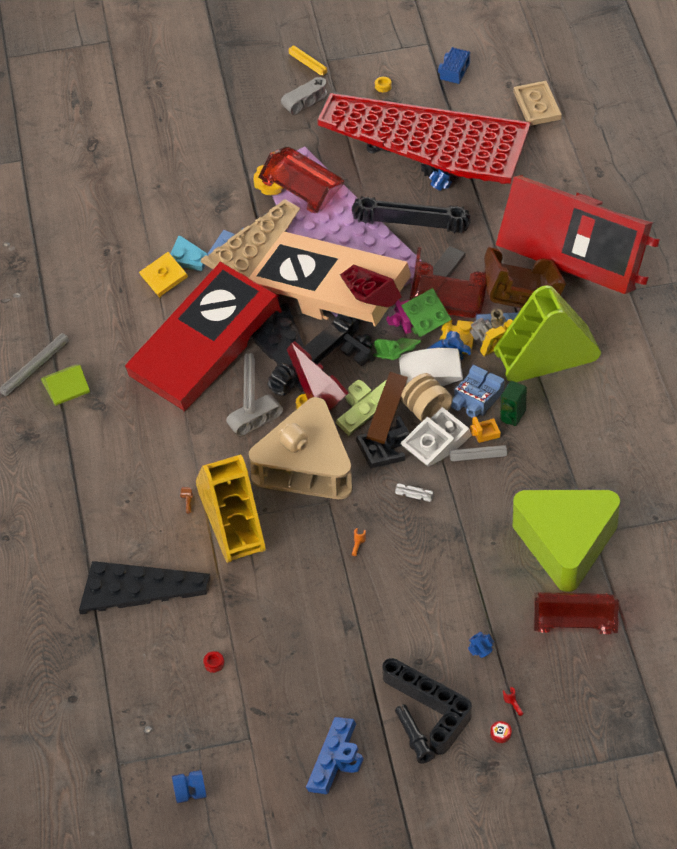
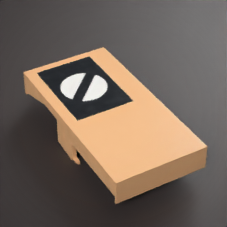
(312, 272)

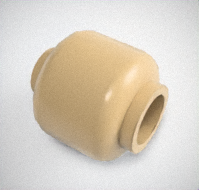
(293, 437)

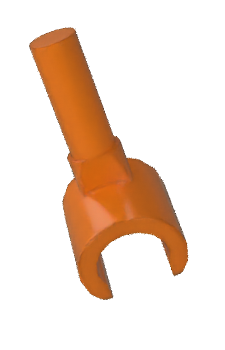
(358, 538)

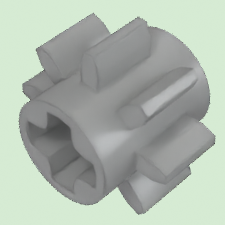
(480, 328)

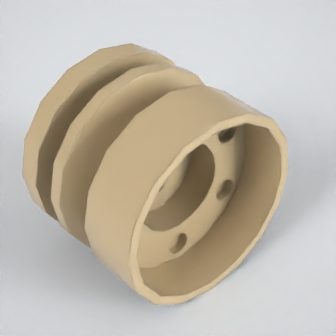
(425, 396)

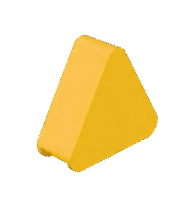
(231, 507)

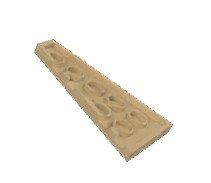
(251, 244)

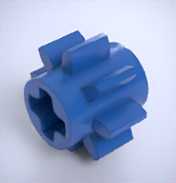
(440, 180)
(481, 644)

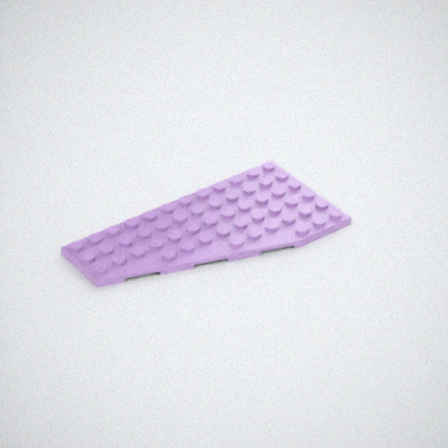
(337, 225)

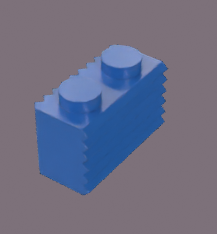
(454, 65)

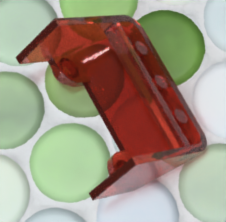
(457, 295)
(575, 611)

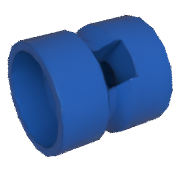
(183, 791)

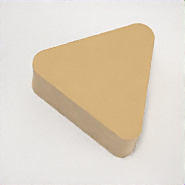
(317, 470)

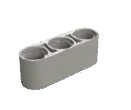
(265, 410)

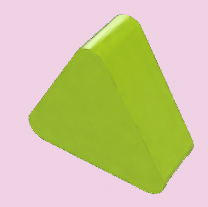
(545, 338)
(566, 529)

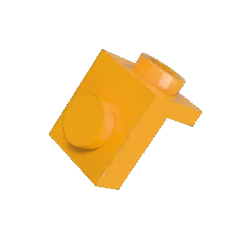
(484, 430)

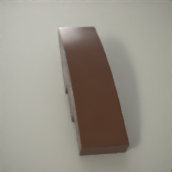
(387, 407)

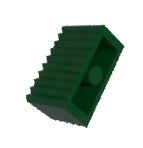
(513, 403)

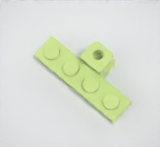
(362, 405)

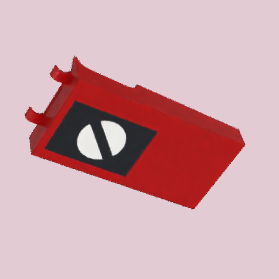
(202, 336)

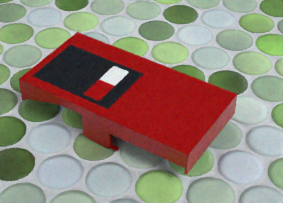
(575, 234)

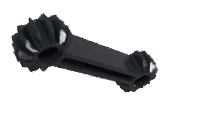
(451, 218)
(285, 376)

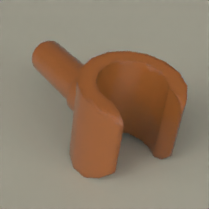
(186, 492)

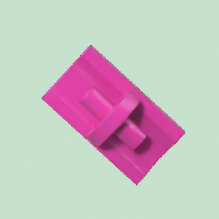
(400, 317)

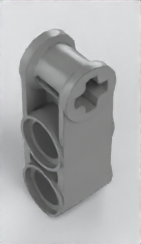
(305, 95)

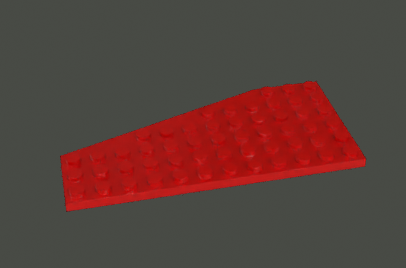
(440, 138)

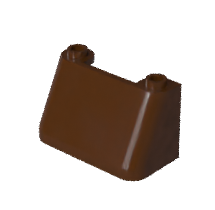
(515, 284)

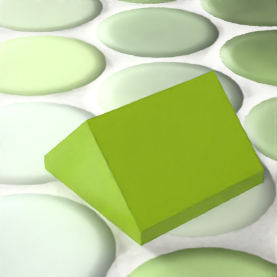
(66, 384)

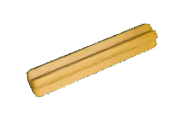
(308, 60)

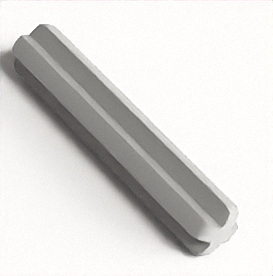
(478, 453)

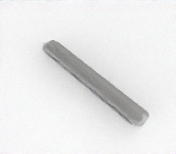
(34, 364)
(249, 384)

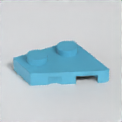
(188, 254)

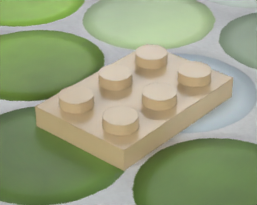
(537, 103)

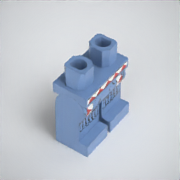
(477, 392)

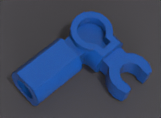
(452, 341)

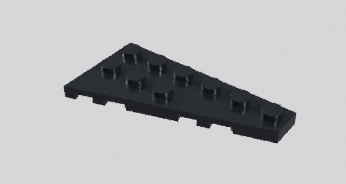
(277, 335)
(134, 585)

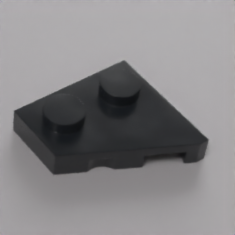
(377, 453)

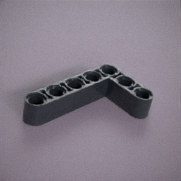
(432, 699)

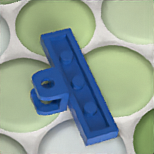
(335, 755)

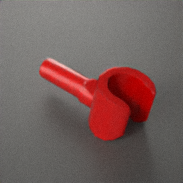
(511, 699)

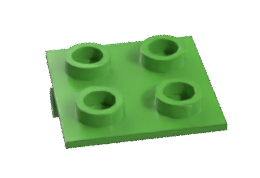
(426, 312)
(394, 349)

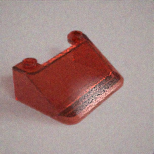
(301, 177)

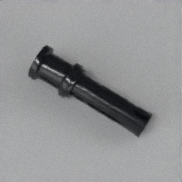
(417, 741)

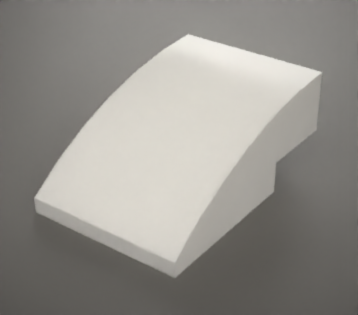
(441, 363)
(436, 437)

